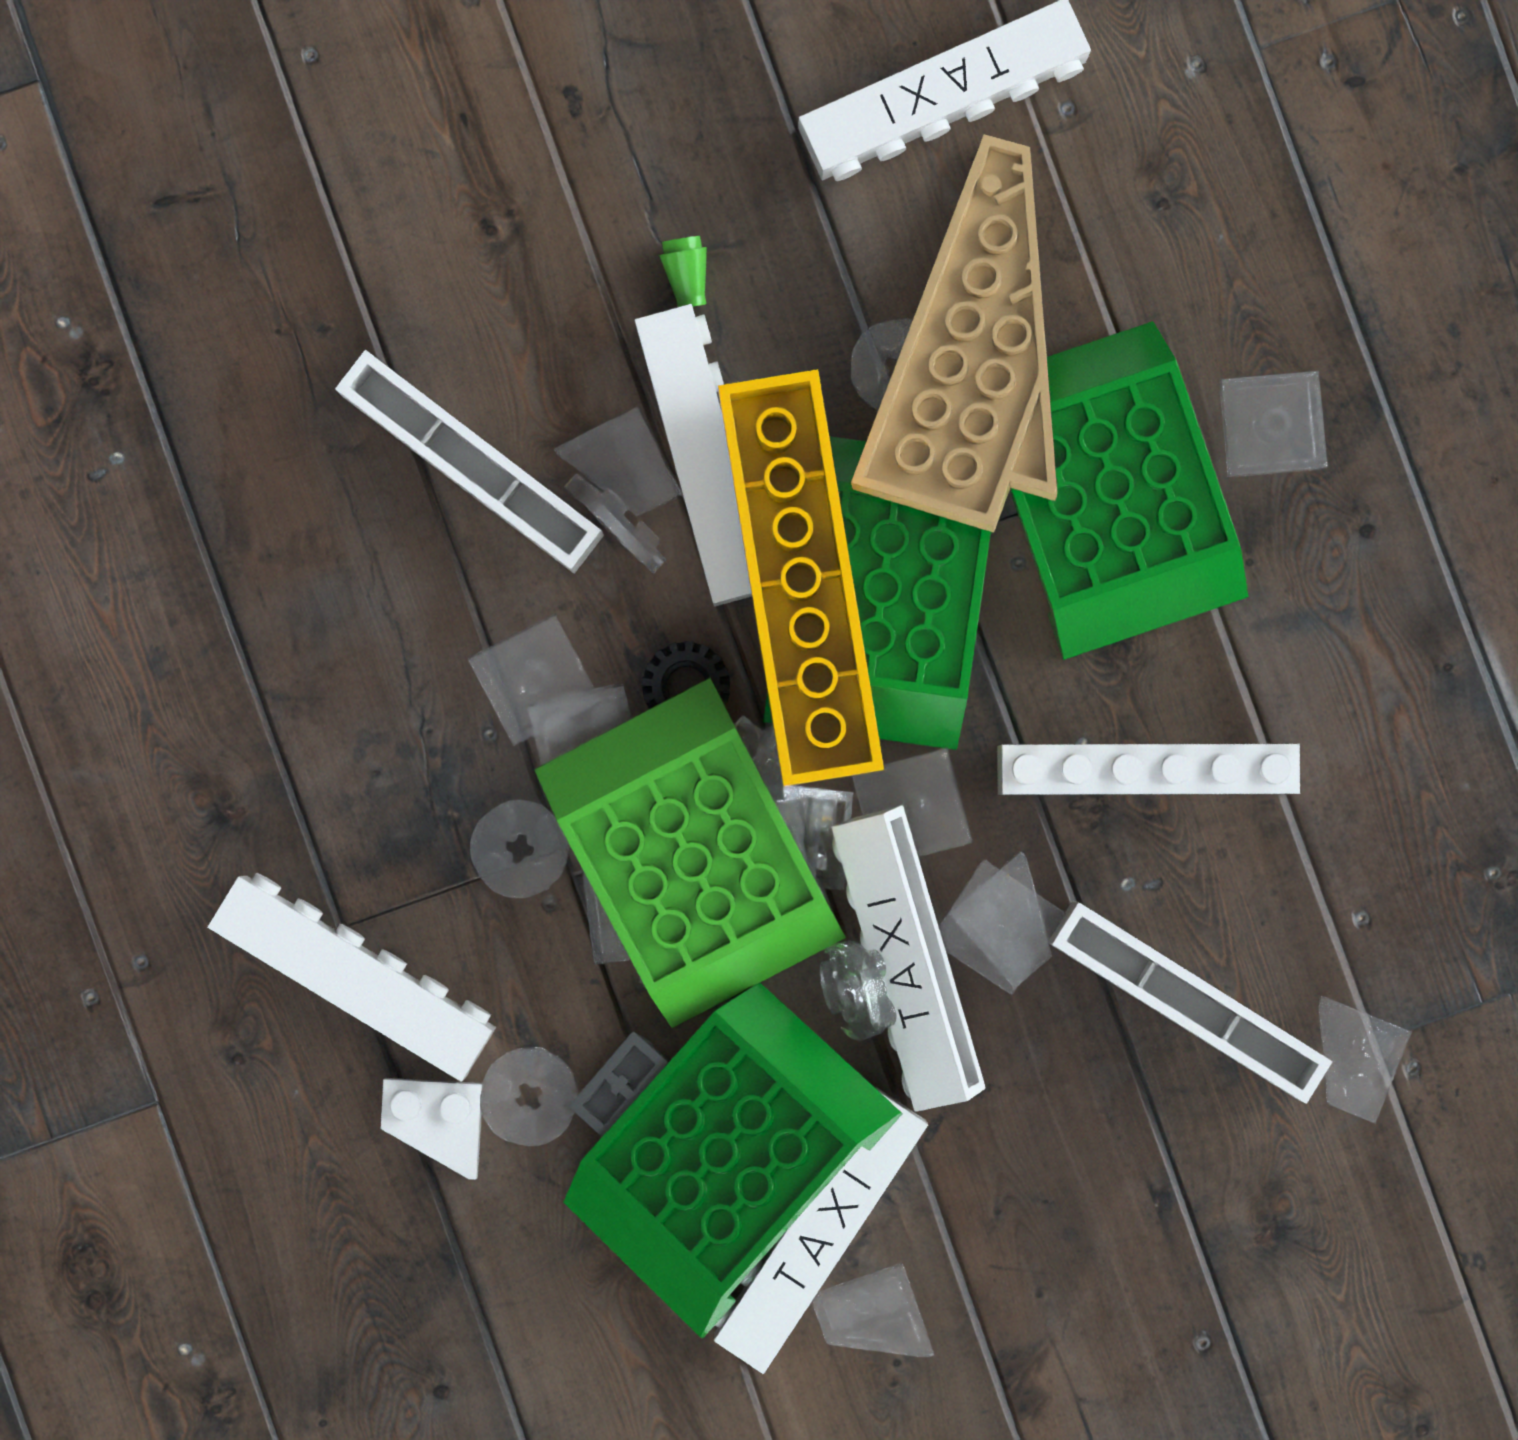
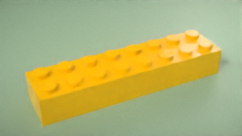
(800, 578)

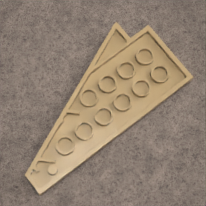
(972, 378)

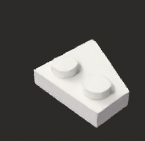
(436, 1120)

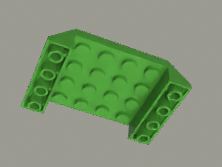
(688, 853)

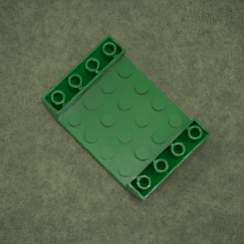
(1137, 501)
(916, 606)
(725, 1153)

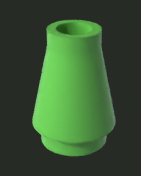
(686, 269)

